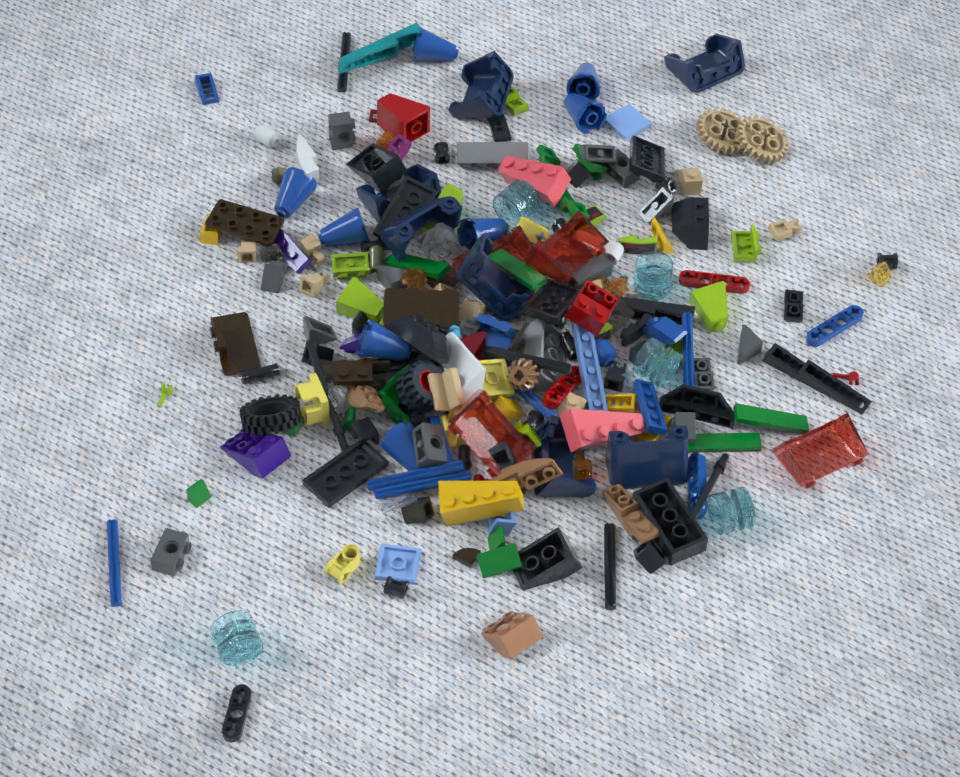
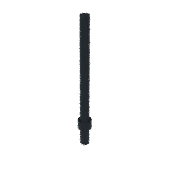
(338, 429)
(718, 468)

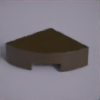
(466, 556)

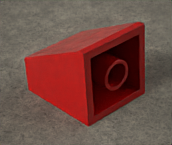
(403, 116)

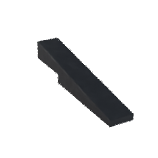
(659, 309)
(815, 377)

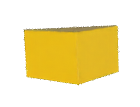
(509, 408)

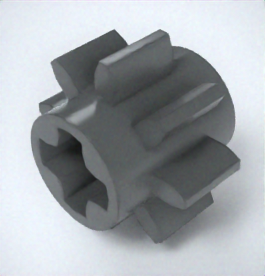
(669, 185)
(469, 326)

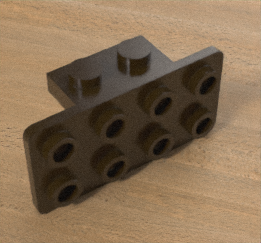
(244, 222)
(435, 305)
(234, 343)
(354, 372)

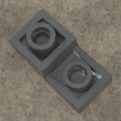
(702, 373)

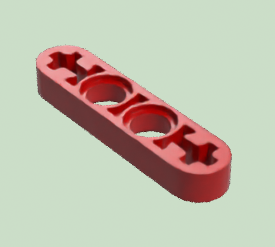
(714, 278)
(562, 386)

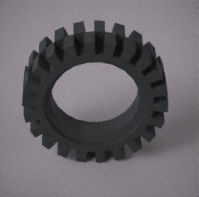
(270, 414)

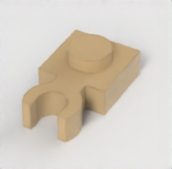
(782, 229)

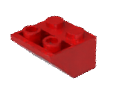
(592, 307)

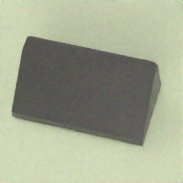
(598, 153)

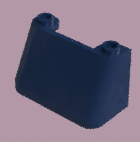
(719, 63)
(487, 90)
(378, 203)
(438, 210)
(491, 283)
(556, 447)
(647, 462)

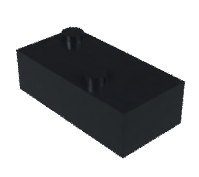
(669, 514)

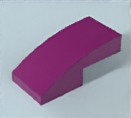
(400, 146)

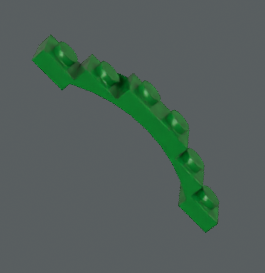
(566, 202)

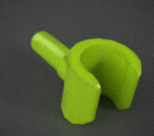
(164, 393)

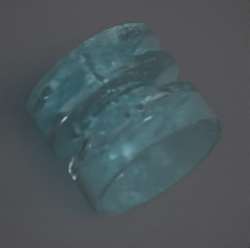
(516, 201)
(653, 275)
(657, 362)
(733, 509)
(236, 637)

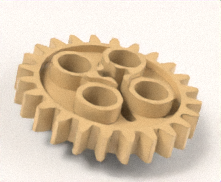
(711, 127)
(761, 139)

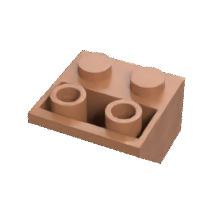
(513, 633)

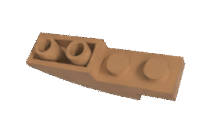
(364, 398)
(530, 472)
(629, 515)

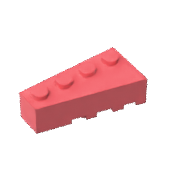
(546, 178)
(590, 427)

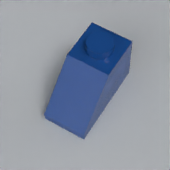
(664, 330)

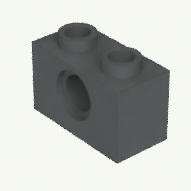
(341, 131)
(620, 170)
(429, 445)
(170, 552)

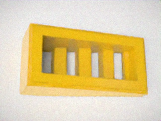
(209, 236)
(625, 399)

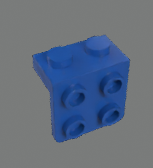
(498, 333)

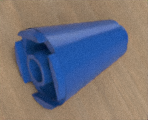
(433, 48)
(584, 82)
(585, 112)
(293, 191)
(474, 228)
(344, 231)
(382, 344)
(400, 445)

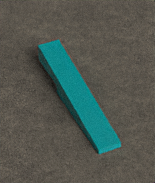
(380, 49)

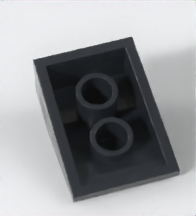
(377, 167)
(547, 560)

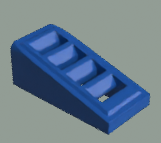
(203, 79)

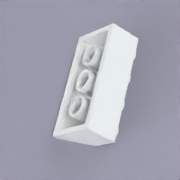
(469, 369)

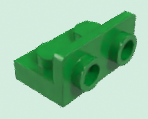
(596, 169)

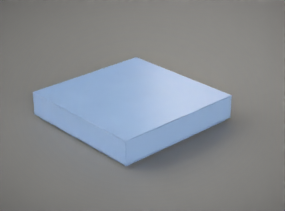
(627, 122)
(397, 562)

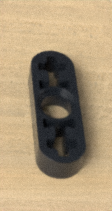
(234, 705)

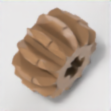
(523, 382)

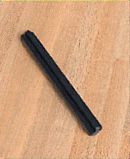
(345, 49)
(542, 363)
(610, 566)

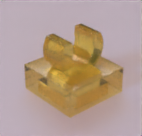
(880, 274)

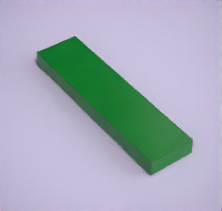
(432, 268)
(518, 269)
(770, 419)
(726, 442)

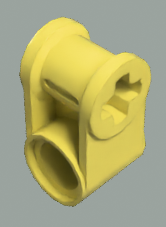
(531, 229)
(342, 566)

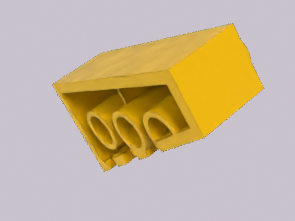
(478, 500)

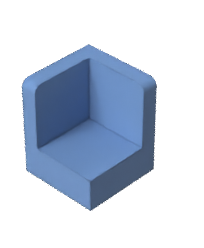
(507, 522)

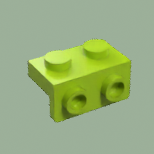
(745, 245)
(350, 265)

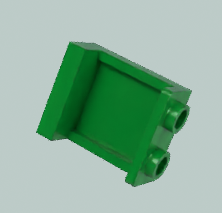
(390, 400)

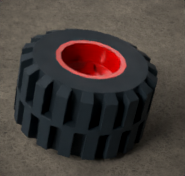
(415, 388)

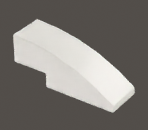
(307, 158)

